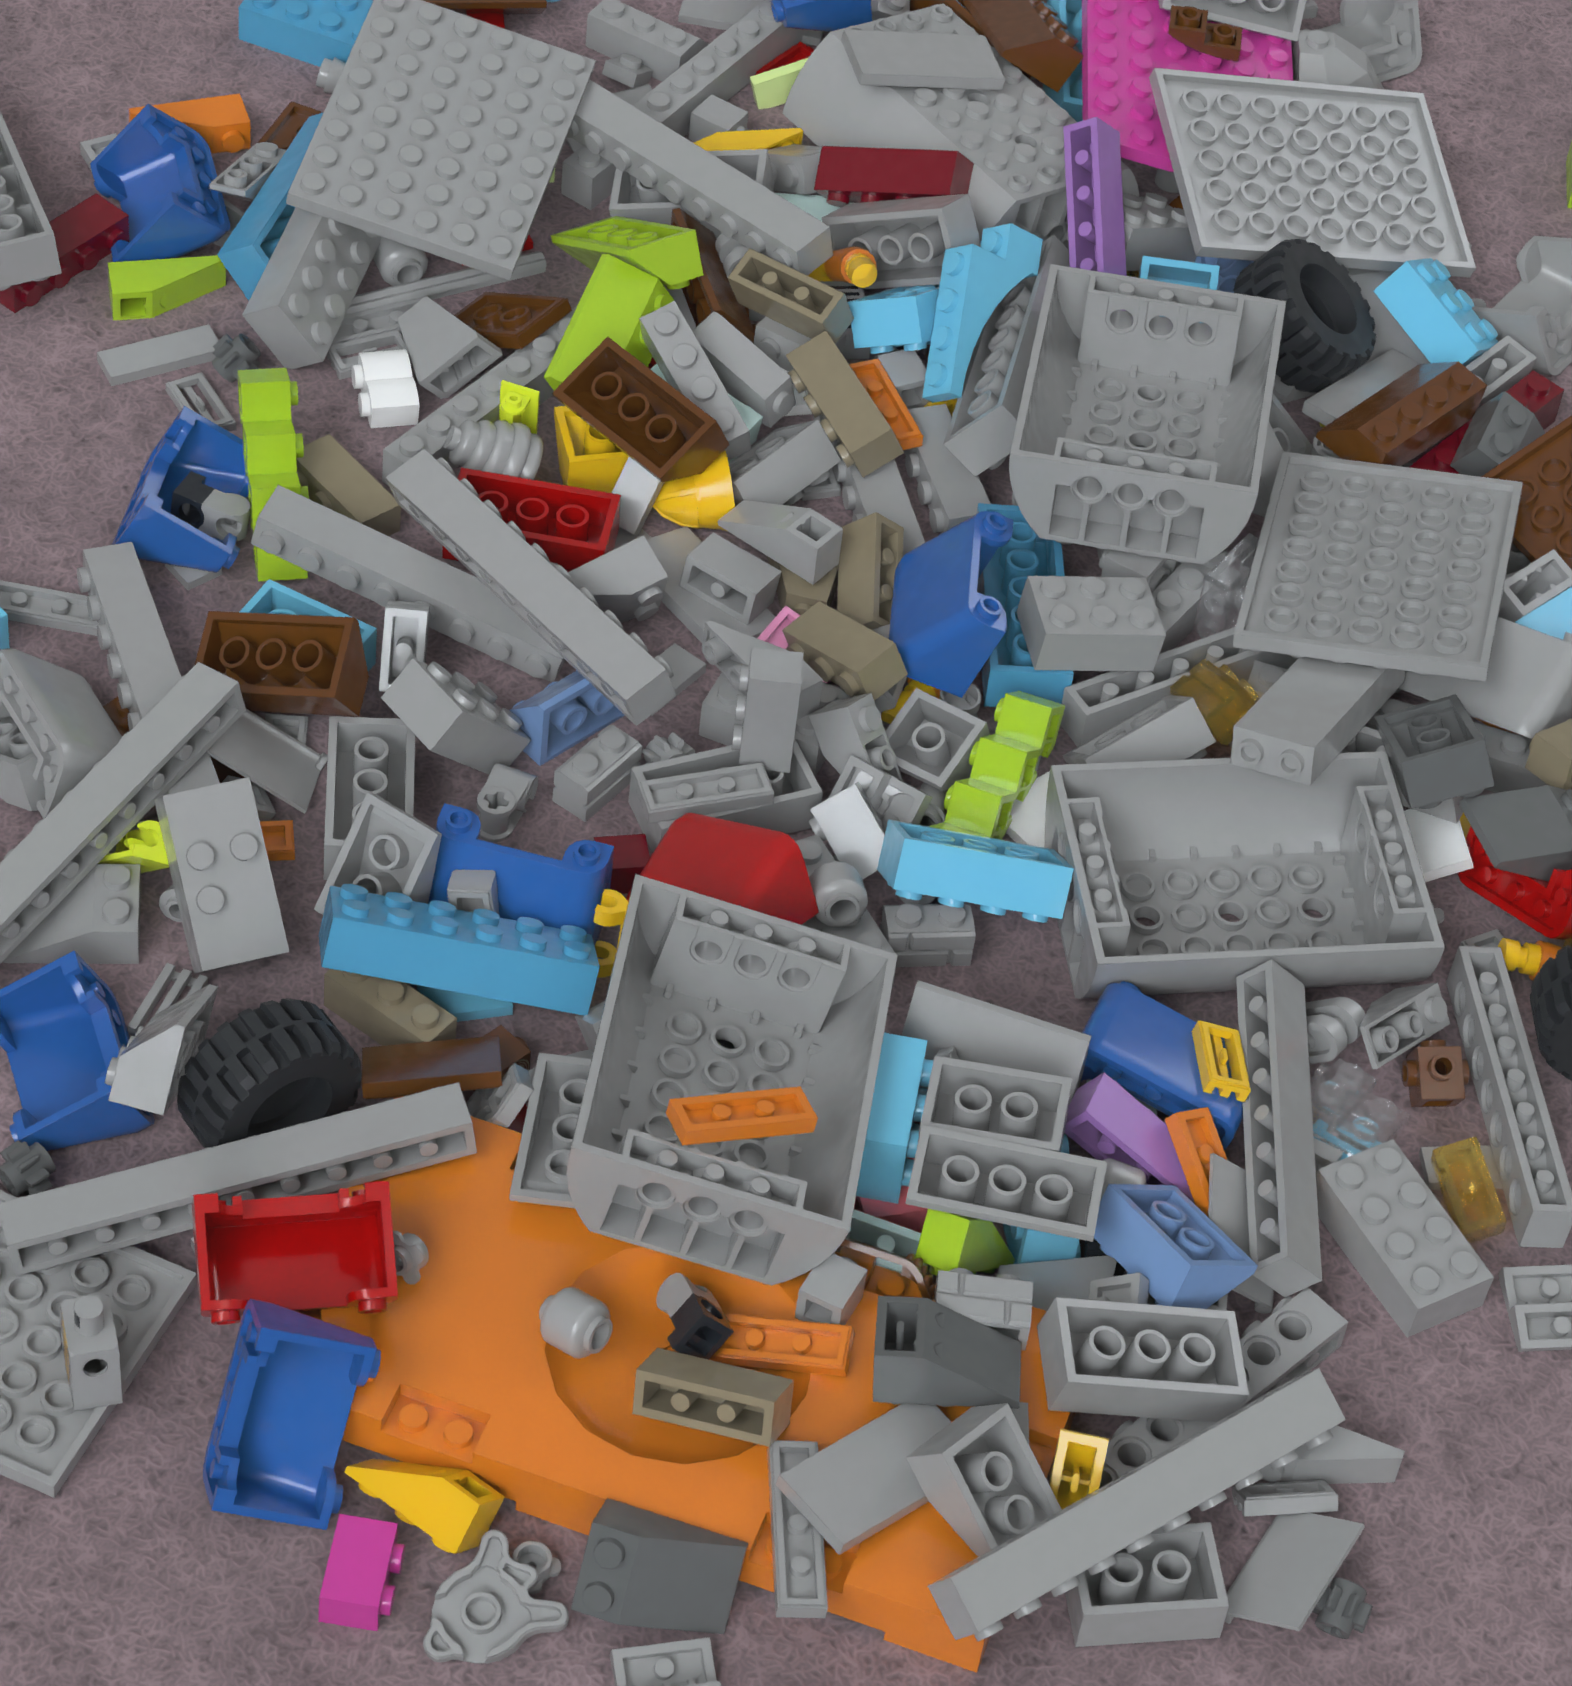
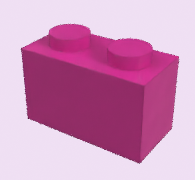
(359, 1573)

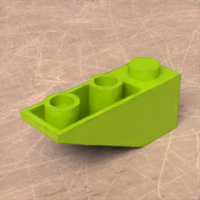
(159, 285)
(961, 1242)

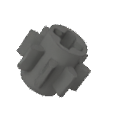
(235, 355)
(26, 1168)
(1342, 1609)

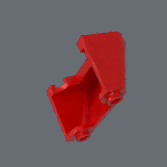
(736, 865)
(1531, 900)
(295, 1252)

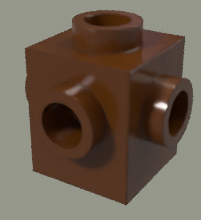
(1435, 1074)

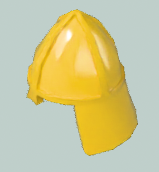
(698, 499)

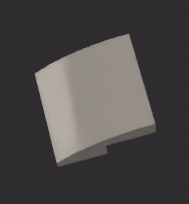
(888, 795)
(1539, 1306)
(665, 1664)

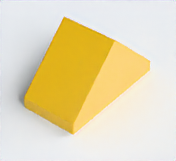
(1077, 1466)

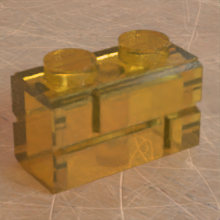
(1218, 696)
(1468, 1189)

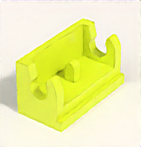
(141, 847)

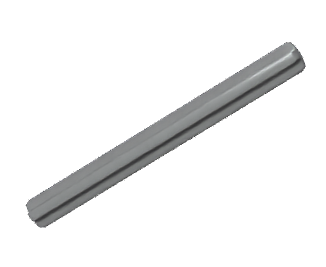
(445, 284)

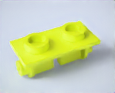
(519, 405)

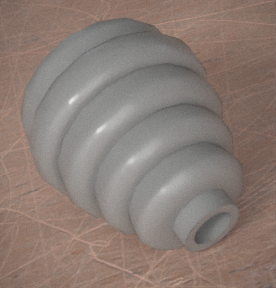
(495, 448)

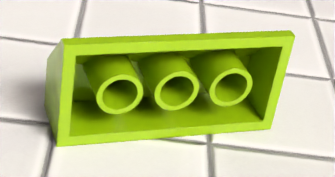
(653, 247)
(611, 309)

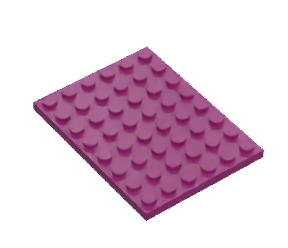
(1124, 46)

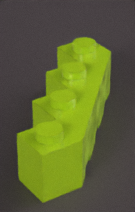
(269, 453)
(1003, 766)

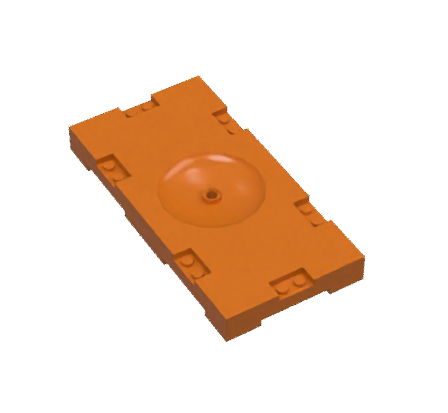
(484, 1393)

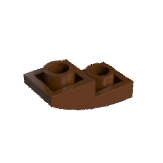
(1191, 28)

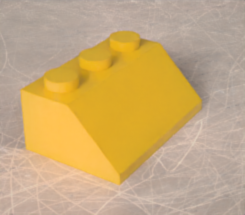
(585, 455)

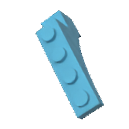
(969, 291)

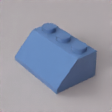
(563, 716)
(1171, 1244)

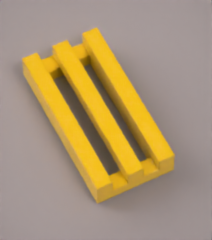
(1213, 1059)

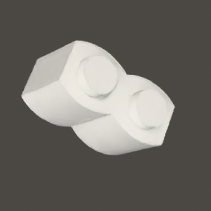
(387, 388)

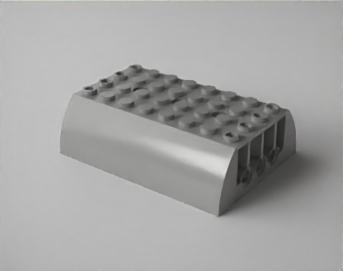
(1006, 133)
(1087, 410)
(1232, 840)
(798, 1014)

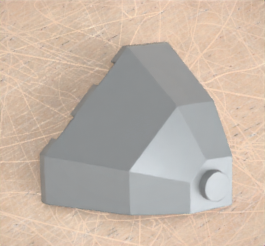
(1331, 60)

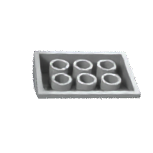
(994, 1034)

